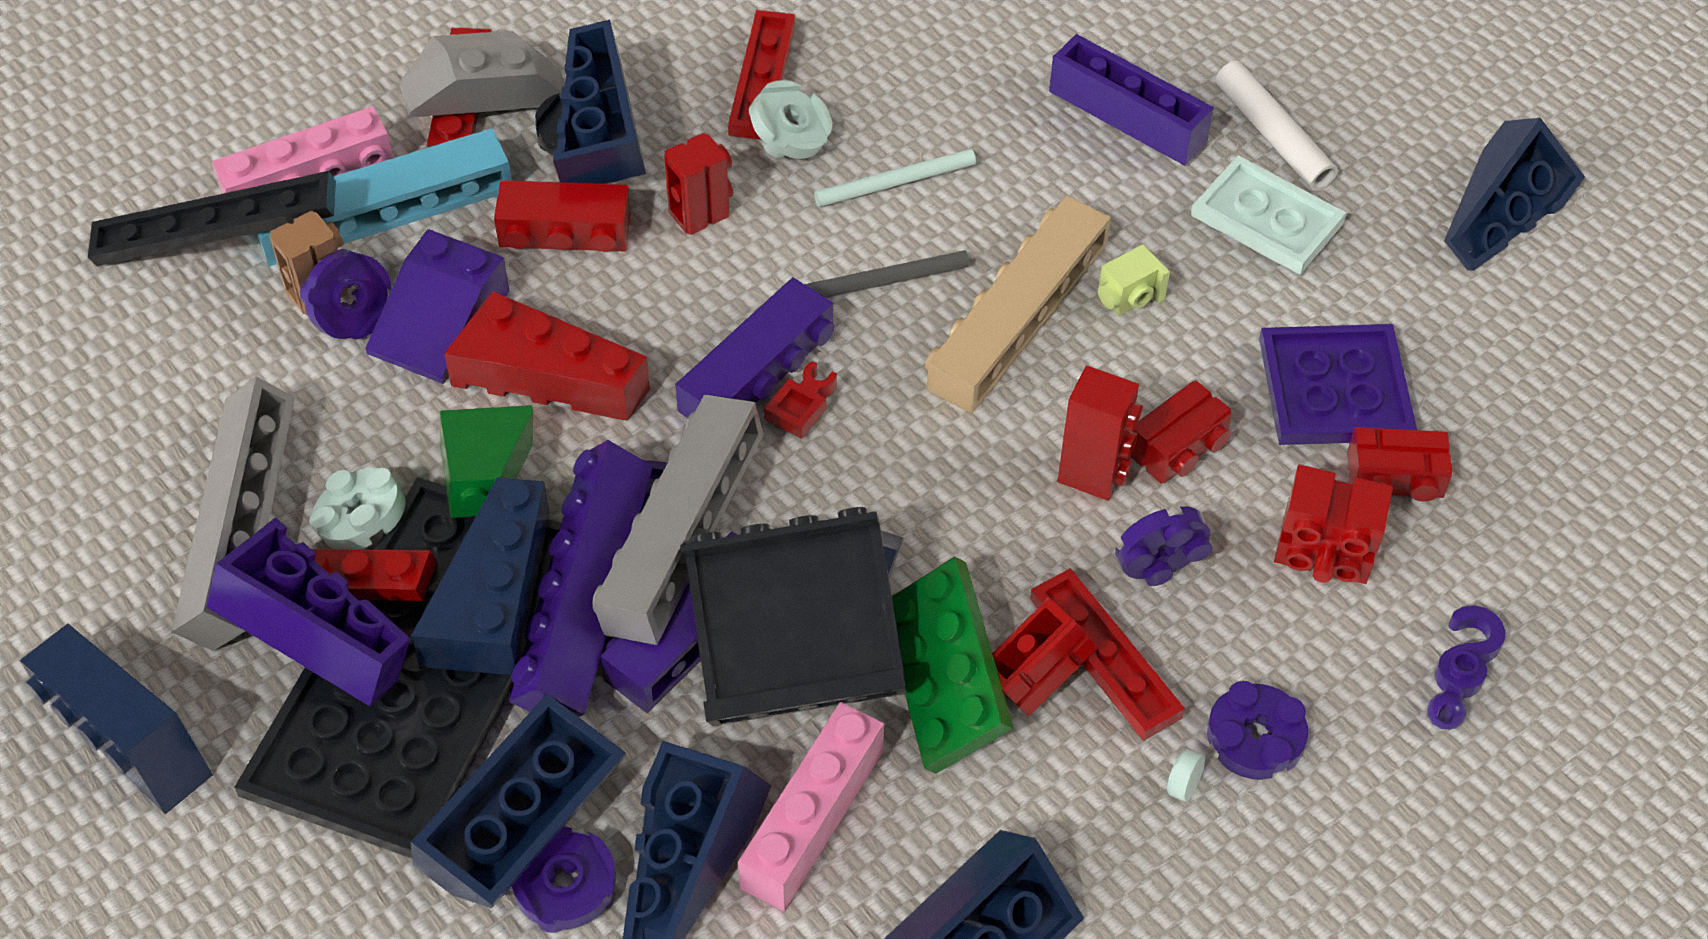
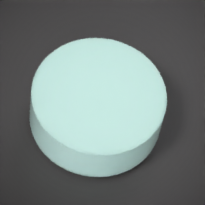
(1185, 775)

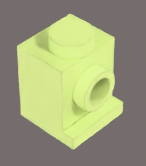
(1132, 280)

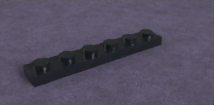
(210, 218)

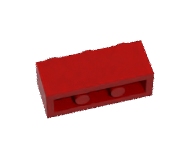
(562, 216)
(1099, 433)

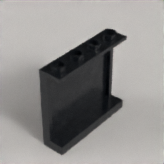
(794, 617)

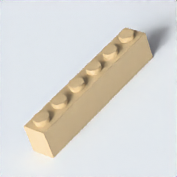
(1016, 304)

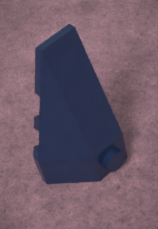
(691, 834)

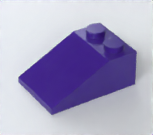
(433, 301)

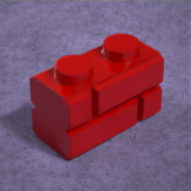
(698, 183)
(1181, 431)
(1409, 460)
(1041, 656)

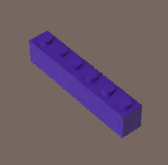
(565, 631)

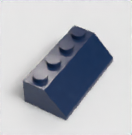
(514, 804)
(997, 894)

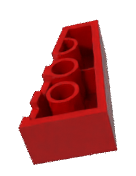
(547, 359)

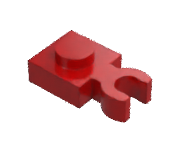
(800, 405)

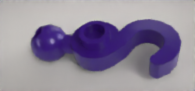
(1463, 667)

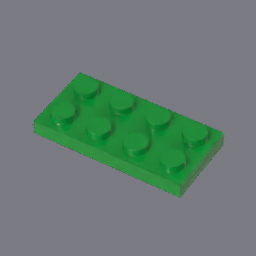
(948, 667)

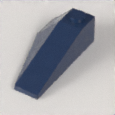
(1512, 187)

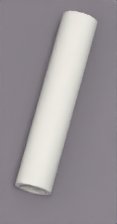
(1276, 125)

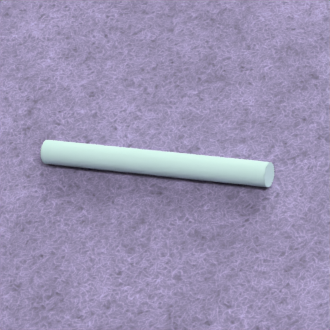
(894, 178)

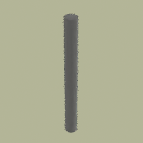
(891, 274)

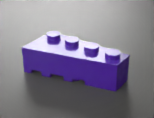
(307, 613)

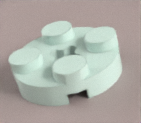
(779, 134)
(357, 507)

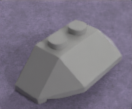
(478, 75)

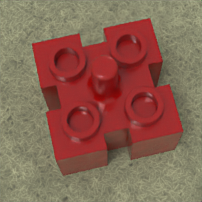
(1333, 525)

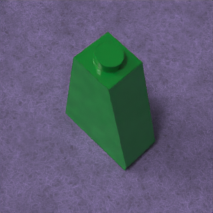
(479, 448)

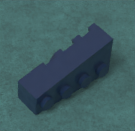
(597, 121)

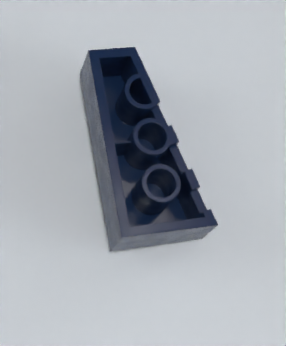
(488, 589)
(116, 716)

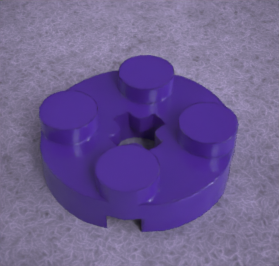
(324, 289)
(1163, 545)
(1264, 705)
(574, 905)

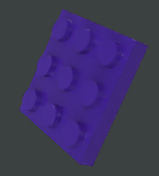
(1334, 380)

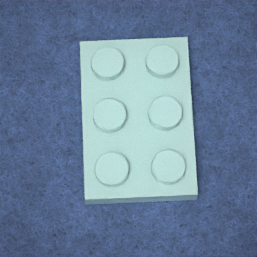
(1268, 214)

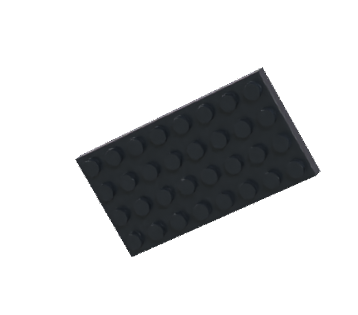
(400, 760)

